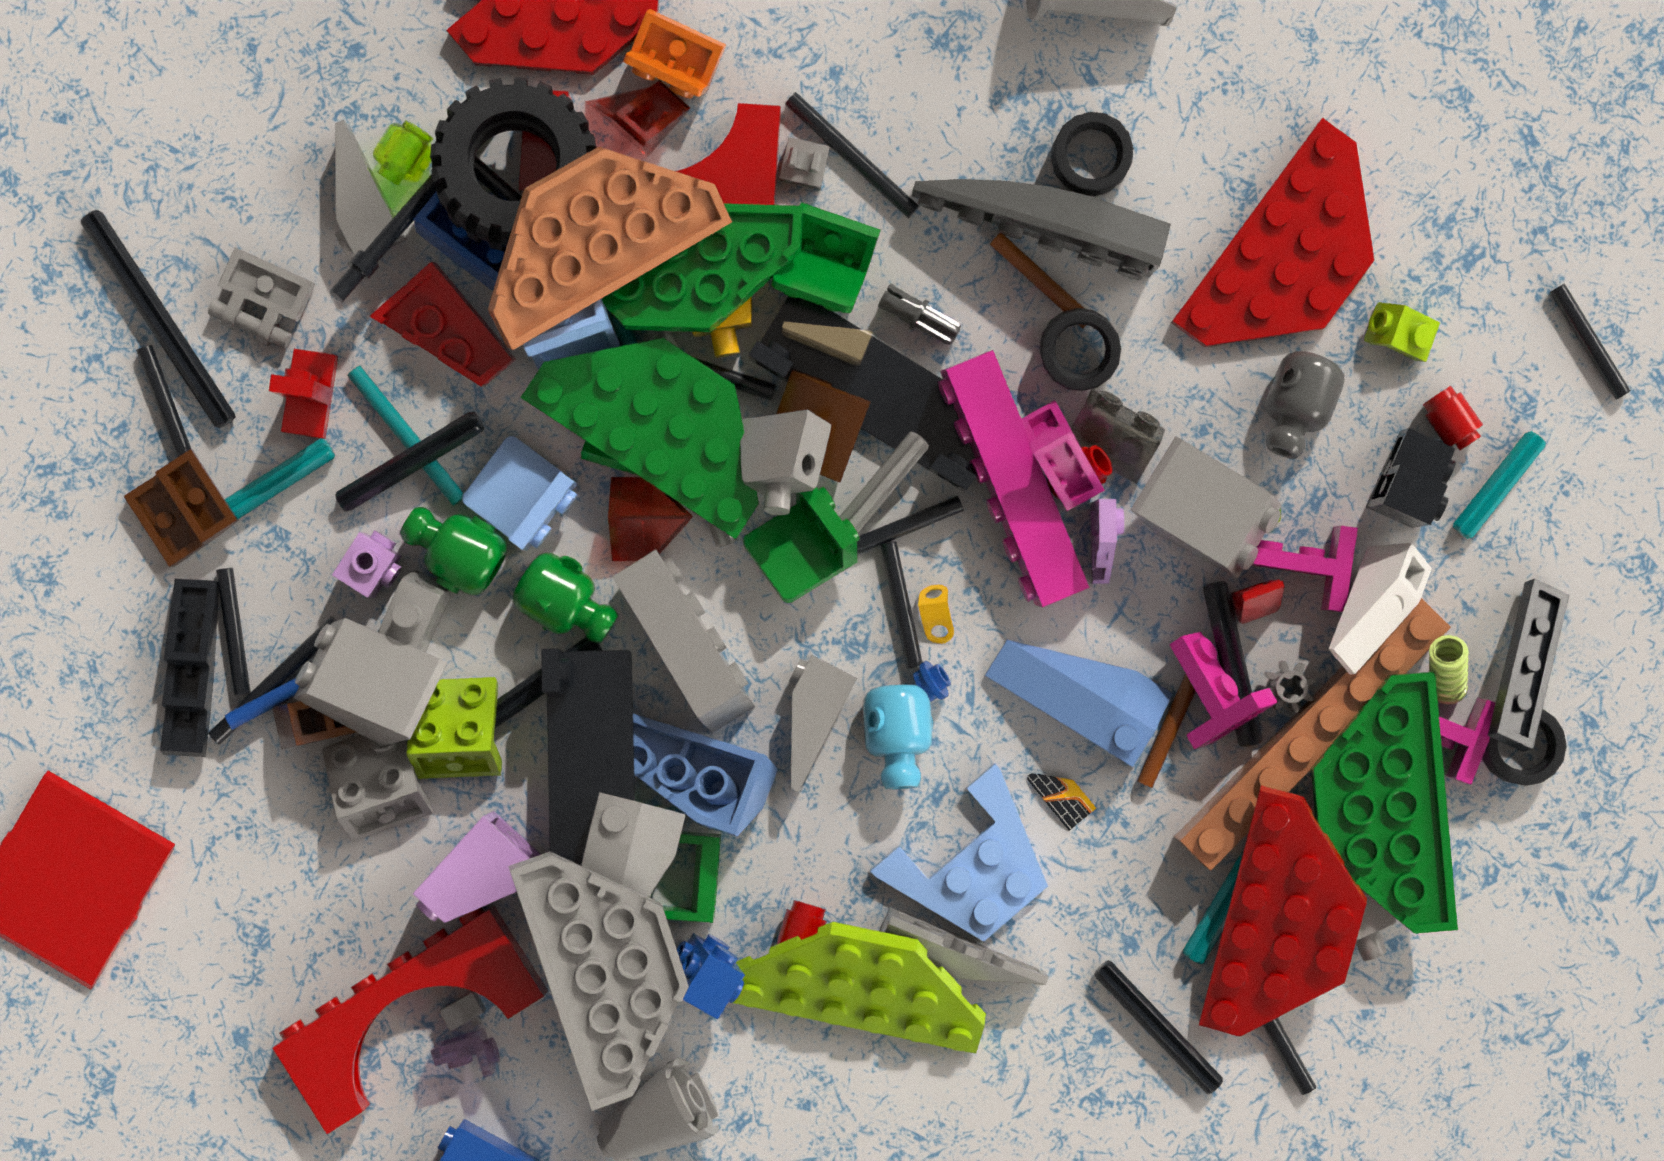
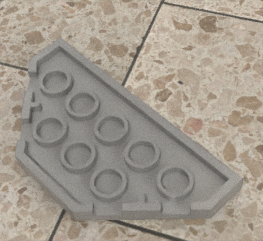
(605, 967)

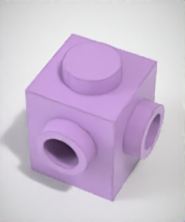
(369, 564)

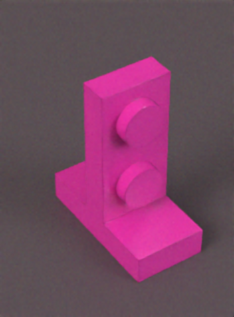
(1061, 456)
(1312, 561)
(1216, 691)
(1470, 739)

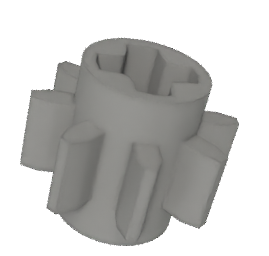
(1299, 682)

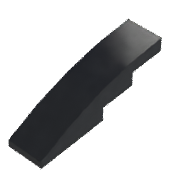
(190, 667)

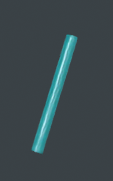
(403, 432)

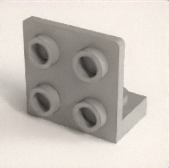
(373, 786)

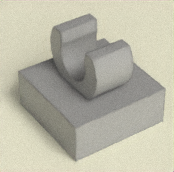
(804, 163)

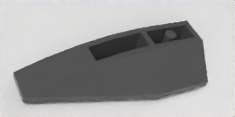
(1057, 219)

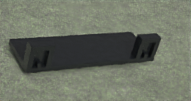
(900, 390)
(587, 740)

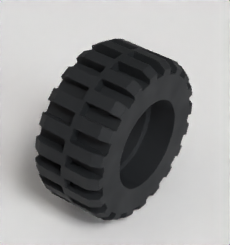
(482, 117)

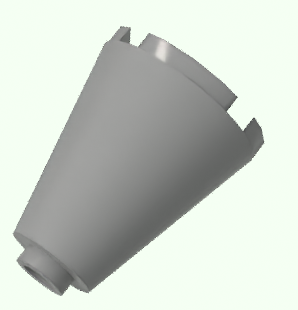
(660, 1115)

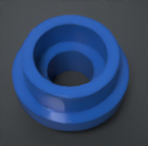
(932, 680)

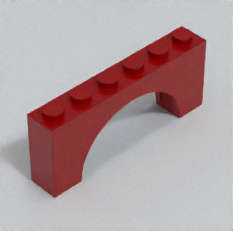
(740, 167)
(327, 1051)

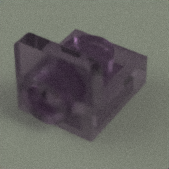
(459, 1051)

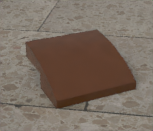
(836, 407)
(181, 508)

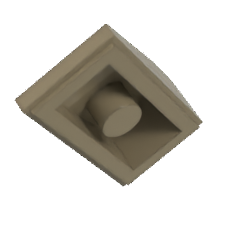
(835, 341)

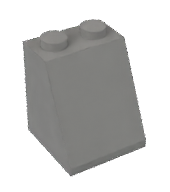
(1207, 508)
(368, 681)

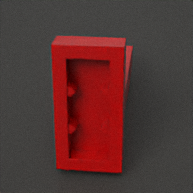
(307, 392)

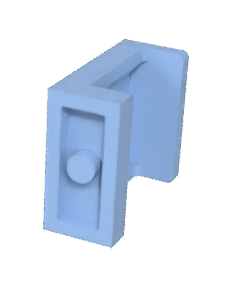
(579, 334)

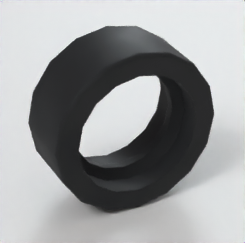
(1107, 125)
(1087, 380)
(1545, 769)

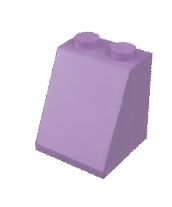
(474, 870)

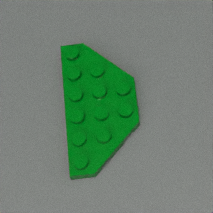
(714, 275)
(658, 419)
(1386, 803)

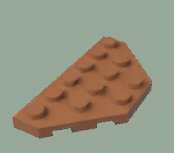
(593, 233)

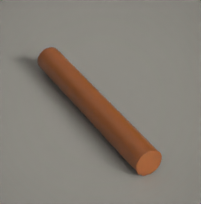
(1034, 274)
(1167, 733)

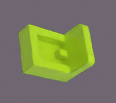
(1402, 330)

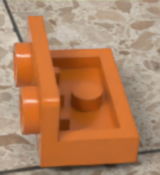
(674, 55)

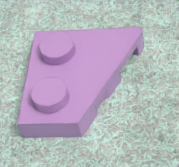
(1106, 525)

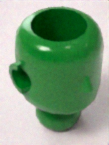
(459, 551)
(560, 596)

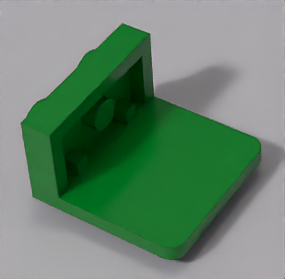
(831, 260)
(803, 546)

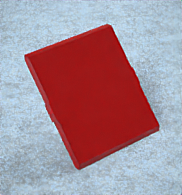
(75, 878)

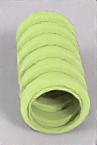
(1450, 663)

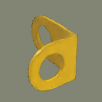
(935, 612)

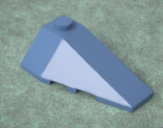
(1095, 699)
(702, 776)

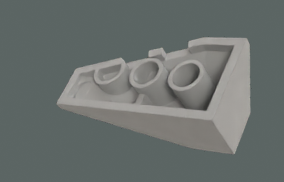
(632, 842)
(960, 955)

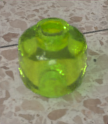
(403, 153)

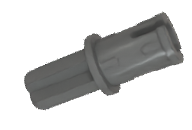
(919, 315)

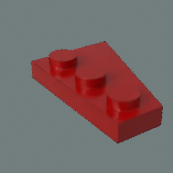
(443, 322)

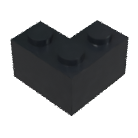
(1414, 480)

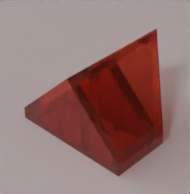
(643, 114)
(641, 518)

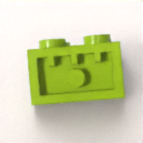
(457, 731)

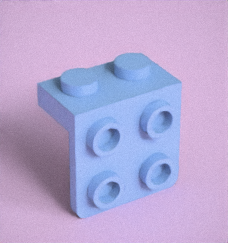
(520, 493)

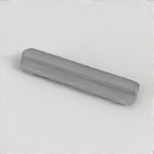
(885, 480)

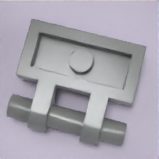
(267, 286)

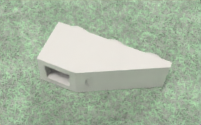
(1380, 599)

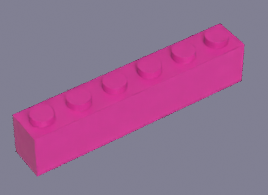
(1013, 479)

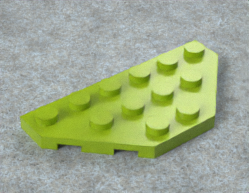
(865, 984)

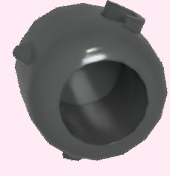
(1301, 400)

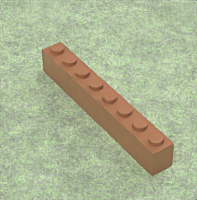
(1305, 738)

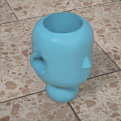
(898, 728)

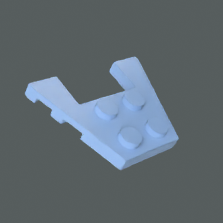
(986, 878)

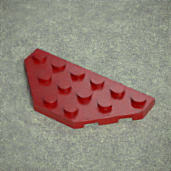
(549, 33)
(1293, 252)
(1286, 921)

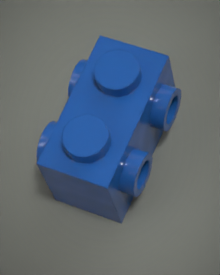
(710, 973)

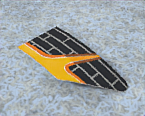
(1063, 798)

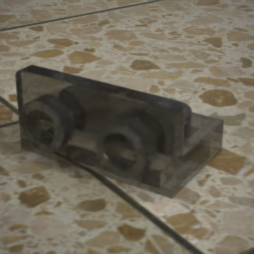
(1121, 433)

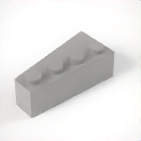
(683, 641)

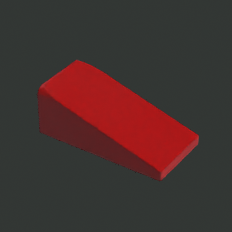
(1257, 600)

